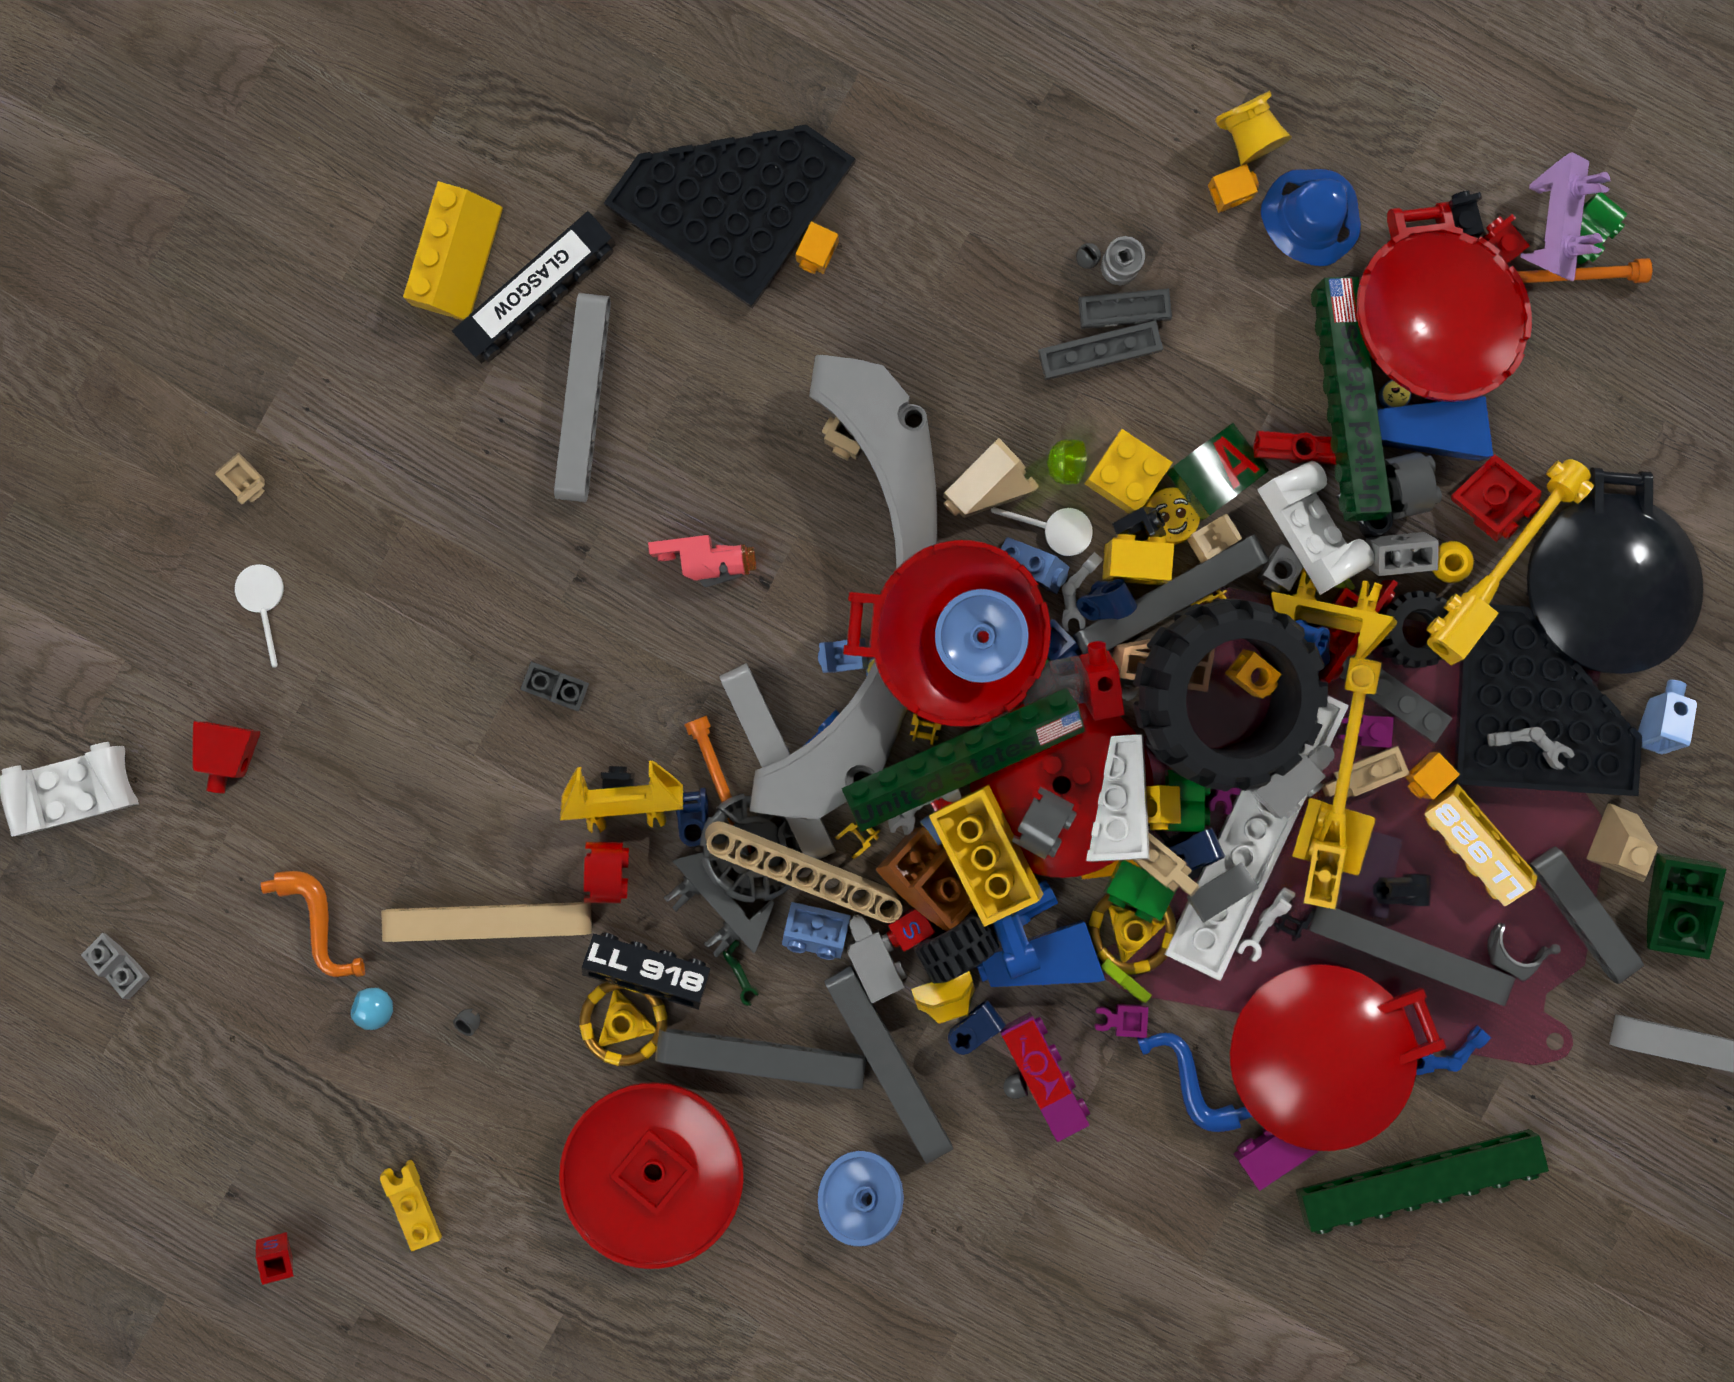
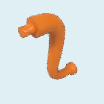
(310, 888)

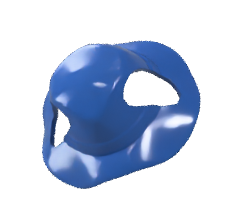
(1311, 216)

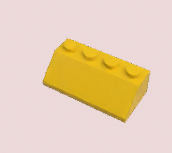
(452, 252)
(985, 857)

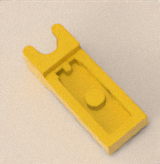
(411, 1206)

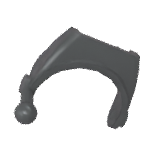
(1500, 957)

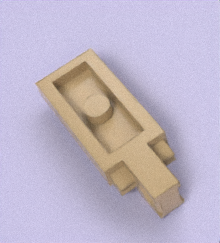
(1372, 772)
(1167, 868)

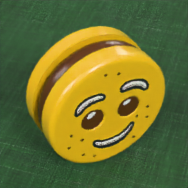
(1177, 512)

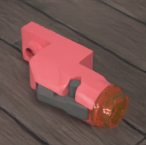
(706, 563)

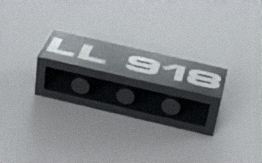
(646, 970)

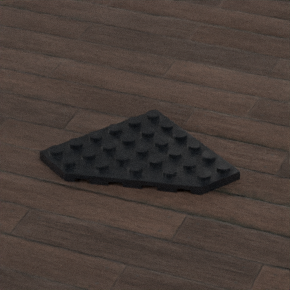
(733, 202)
(1522, 682)

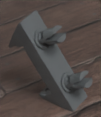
(735, 922)

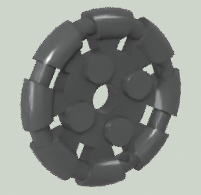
(717, 868)

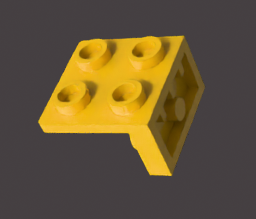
(1358, 834)

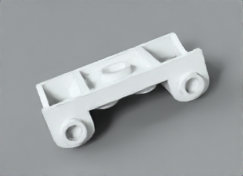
(1310, 528)
(66, 790)

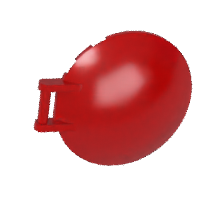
(1442, 308)
(906, 625)
(1327, 1056)

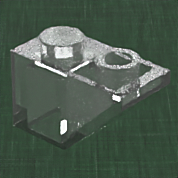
(1059, 675)

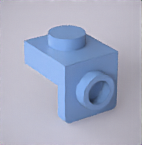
(833, 660)

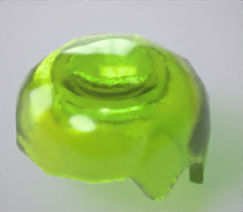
(1067, 461)

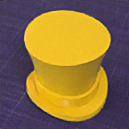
(1254, 128)

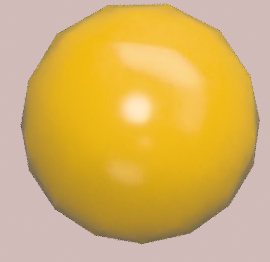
(1454, 562)

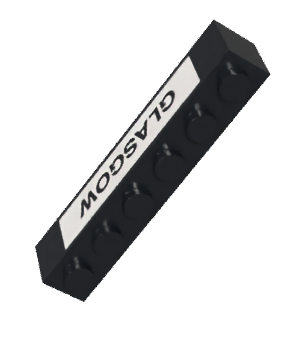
(534, 288)

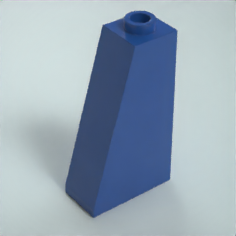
(1439, 428)
(1063, 955)

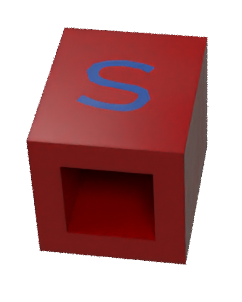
(909, 929)
(274, 1258)

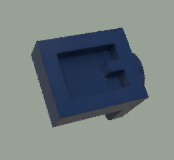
(1061, 643)

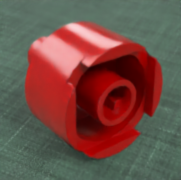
(604, 872)

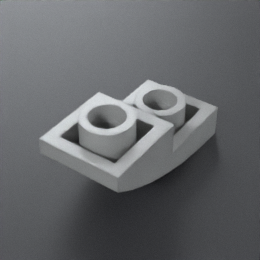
(116, 965)

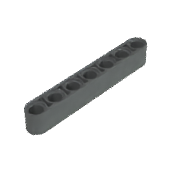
(1177, 594)
(1412, 954)
(761, 1058)
(888, 1065)

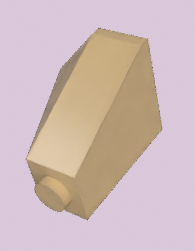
(989, 482)
(1623, 843)

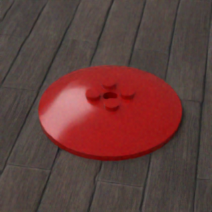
(1083, 764)
(642, 1218)

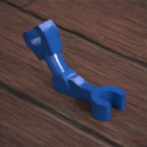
(1476, 1039)

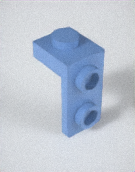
(1045, 568)

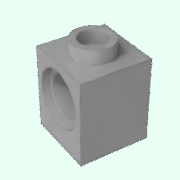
(1289, 559)

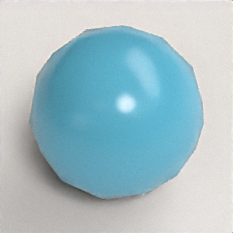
(372, 1008)

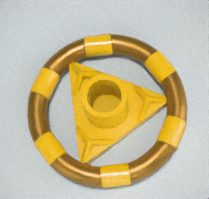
(1130, 936)
(621, 1024)

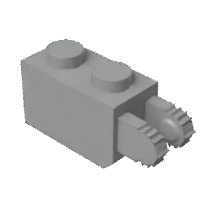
(1285, 792)
(873, 961)

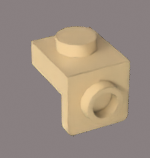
(843, 446)
(241, 479)
(1214, 538)

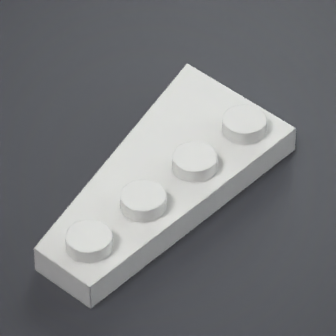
(1122, 804)

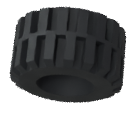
(1395, 644)
(957, 950)

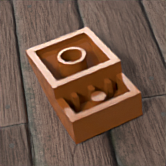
(926, 879)

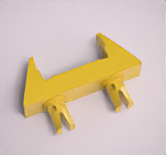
(1361, 619)
(661, 795)

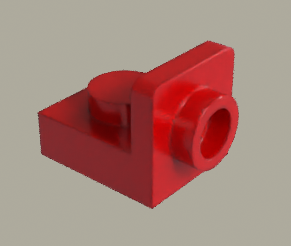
(1506, 238)

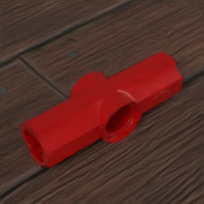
(1283, 447)

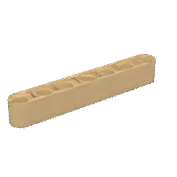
(793, 862)
(486, 922)

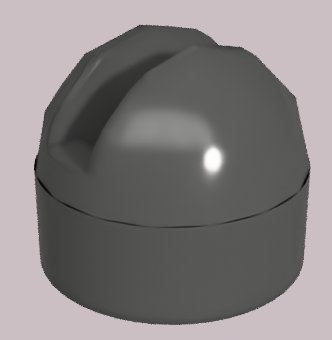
(1084, 259)
(467, 1022)
(1015, 1086)

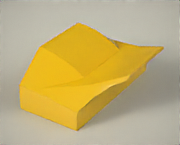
(946, 999)

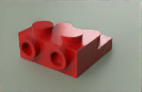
(1497, 498)

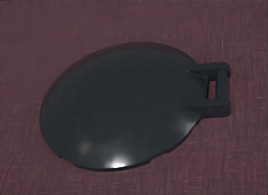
(1615, 579)

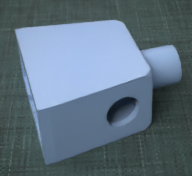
(1668, 720)

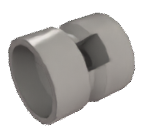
(1122, 260)

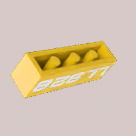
(1480, 845)

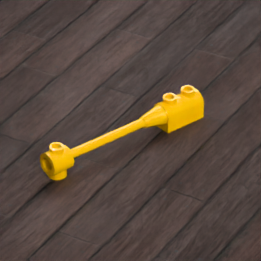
(1471, 613)
(1331, 847)

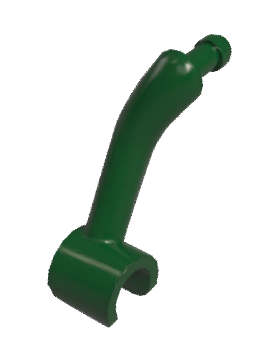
(739, 973)

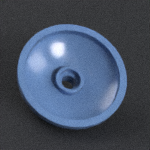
(959, 629)
(844, 1197)

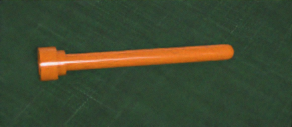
(1639, 271)
(699, 730)

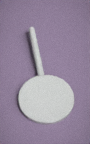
(1066, 530)
(260, 590)

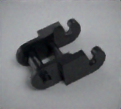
(1302, 924)

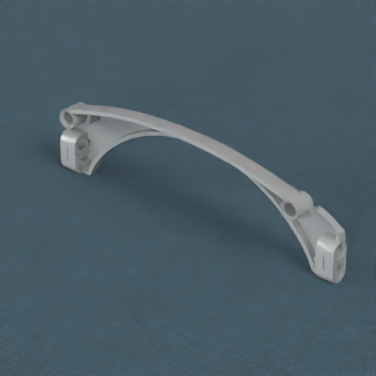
(864, 732)

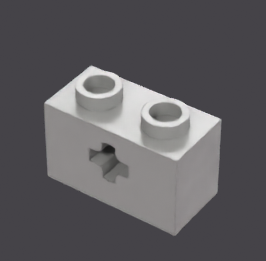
(1403, 553)

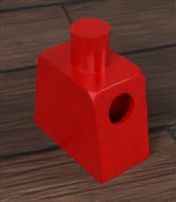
(1102, 682)
(222, 752)

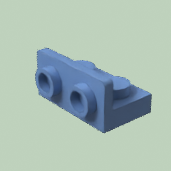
(815, 931)

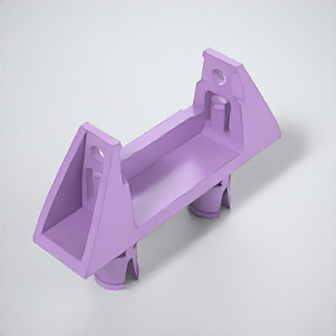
(1568, 188)

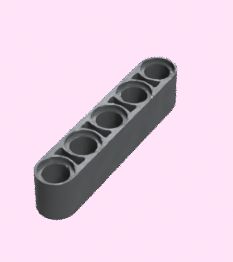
(1586, 915)

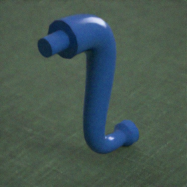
(1206, 1118)

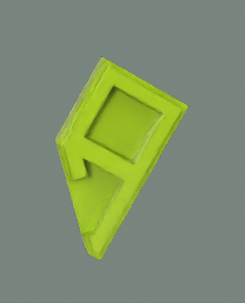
(1126, 981)

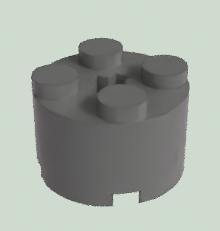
(1412, 485)
(1044, 823)

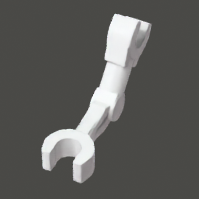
(1278, 908)

